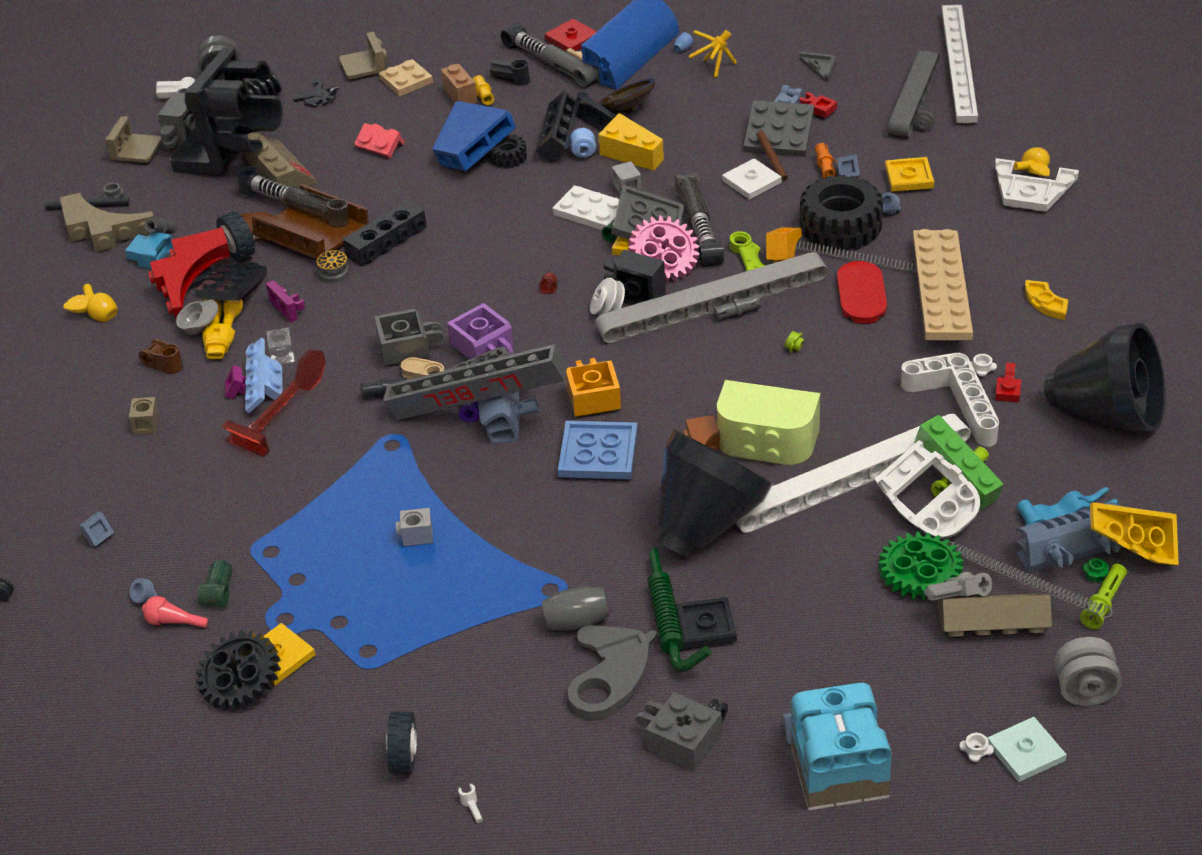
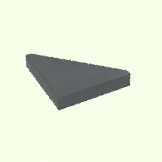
(819, 63)

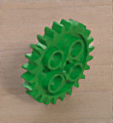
(918, 562)

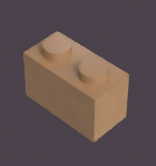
(458, 84)

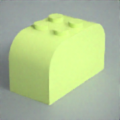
(767, 422)

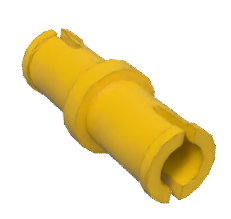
(483, 90)

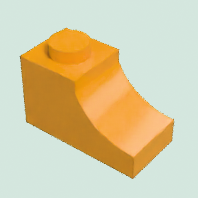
(782, 243)

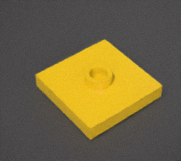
(909, 174)
(291, 650)

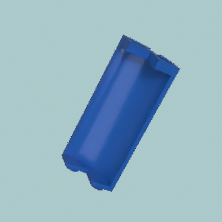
(630, 40)

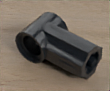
(516, 71)

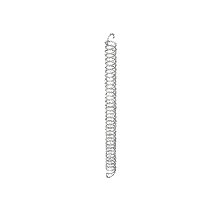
(855, 256)
(1044, 581)

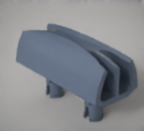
(503, 414)
(1061, 541)

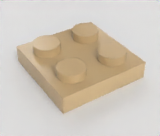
(405, 77)

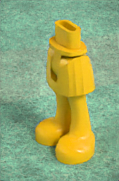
(217, 336)

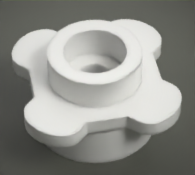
(983, 364)
(976, 746)

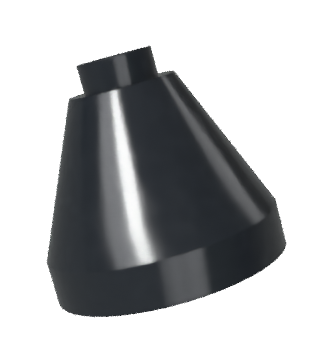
(1113, 381)
(703, 494)

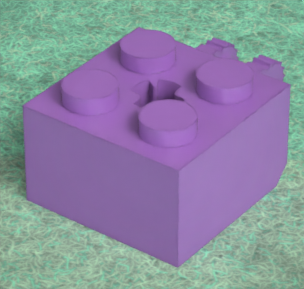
(480, 332)

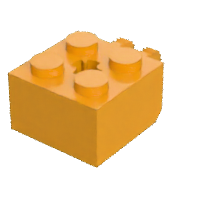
(593, 387)

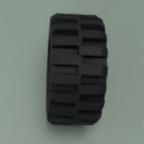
(841, 212)

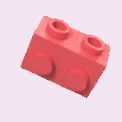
(378, 140)

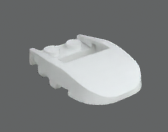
(949, 510)

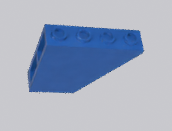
(470, 134)

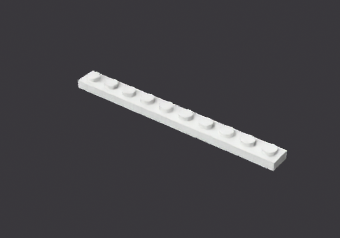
(959, 64)

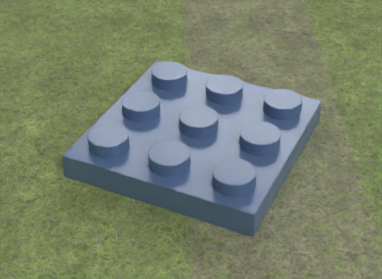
(598, 450)

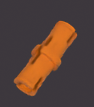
(824, 160)

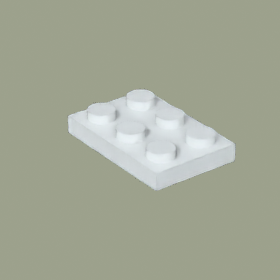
(587, 207)

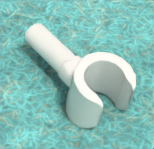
(470, 799)

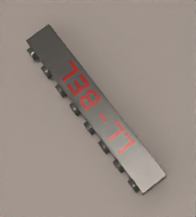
(476, 382)

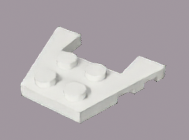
(1031, 192)

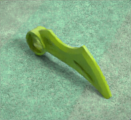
(747, 251)

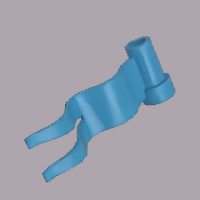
(1068, 504)

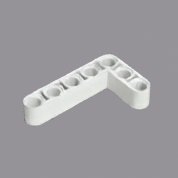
(958, 373)

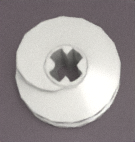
(607, 297)

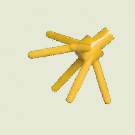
(718, 44)

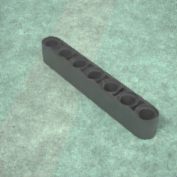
(913, 93)

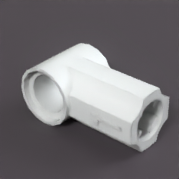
(166, 88)

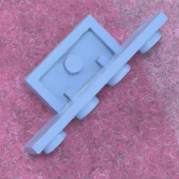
(262, 375)

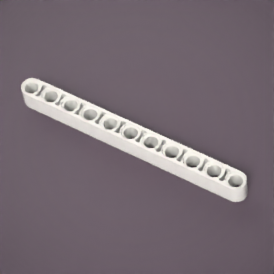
(835, 478)

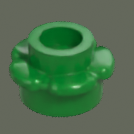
(1096, 570)

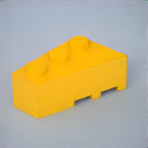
(631, 142)

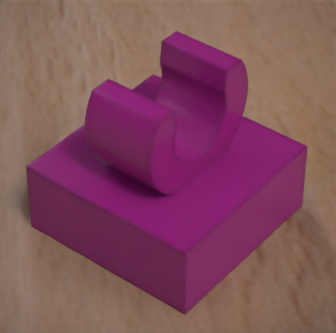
(235, 382)

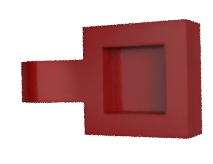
(1008, 388)

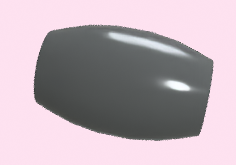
(575, 608)

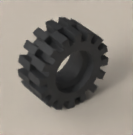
(509, 152)

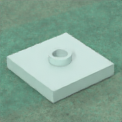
(1026, 749)

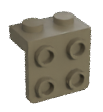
(365, 62)
(129, 146)

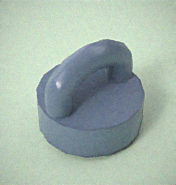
(890, 203)
(142, 590)

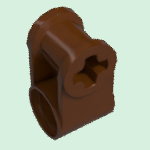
(162, 357)

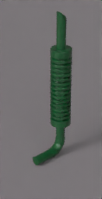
(667, 618)

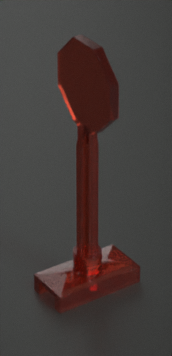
(307, 376)

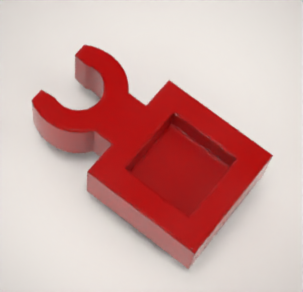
(822, 105)

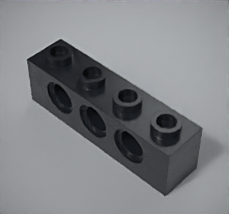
(557, 126)
(384, 233)

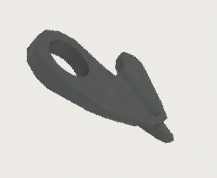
(620, 673)

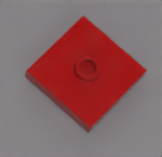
(570, 35)

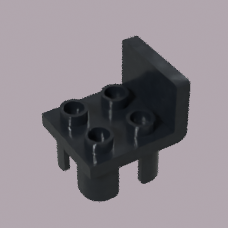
(225, 114)

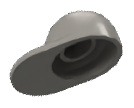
(196, 316)

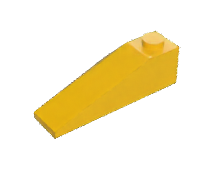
(1139, 530)

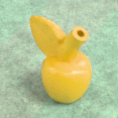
(1034, 161)
(98, 306)

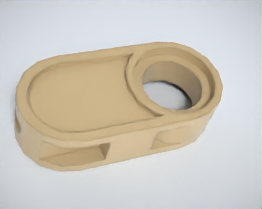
(418, 367)

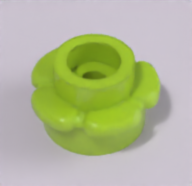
(794, 341)

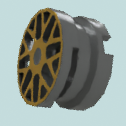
(332, 268)

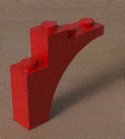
(187, 260)

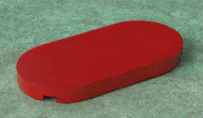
(861, 292)

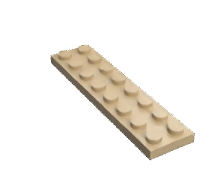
(942, 285)

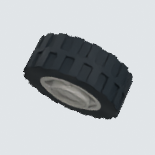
(237, 234)
(401, 742)

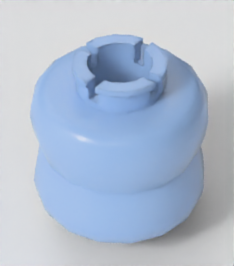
(582, 142)

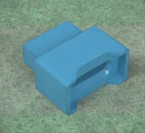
(149, 248)

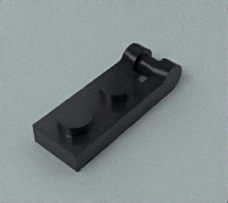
(593, 112)

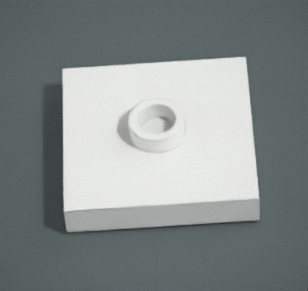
(751, 178)

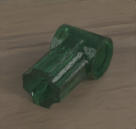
(215, 589)

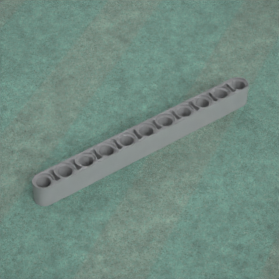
(703, 298)

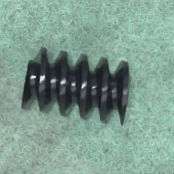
(264, 86)

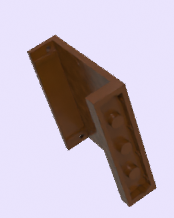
(307, 232)

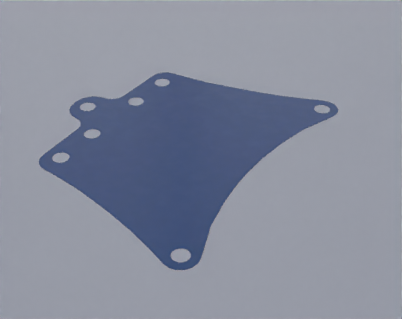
(388, 590)

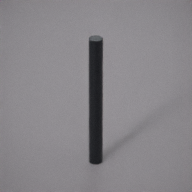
(101, 202)

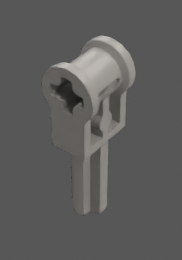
(963, 585)

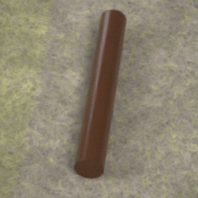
(771, 154)

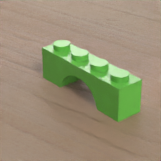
(941, 438)

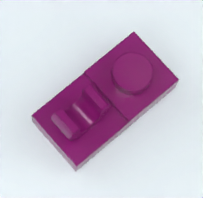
(284, 303)

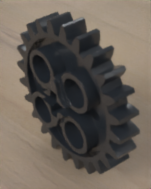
(256, 669)

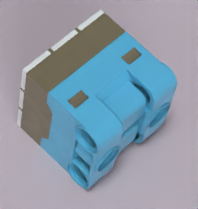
(839, 746)

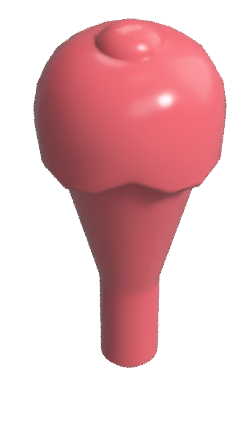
(160, 611)

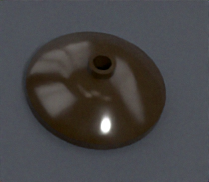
(629, 96)

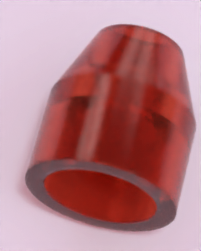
(548, 283)

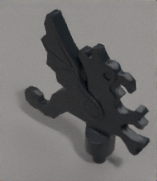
(313, 98)

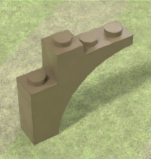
(103, 227)

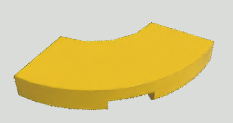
(1044, 300)

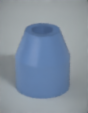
(683, 42)

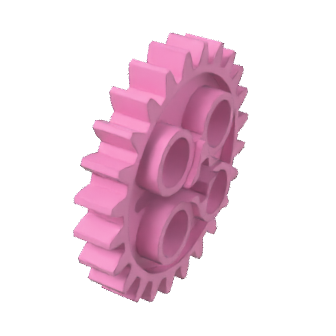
(664, 247)

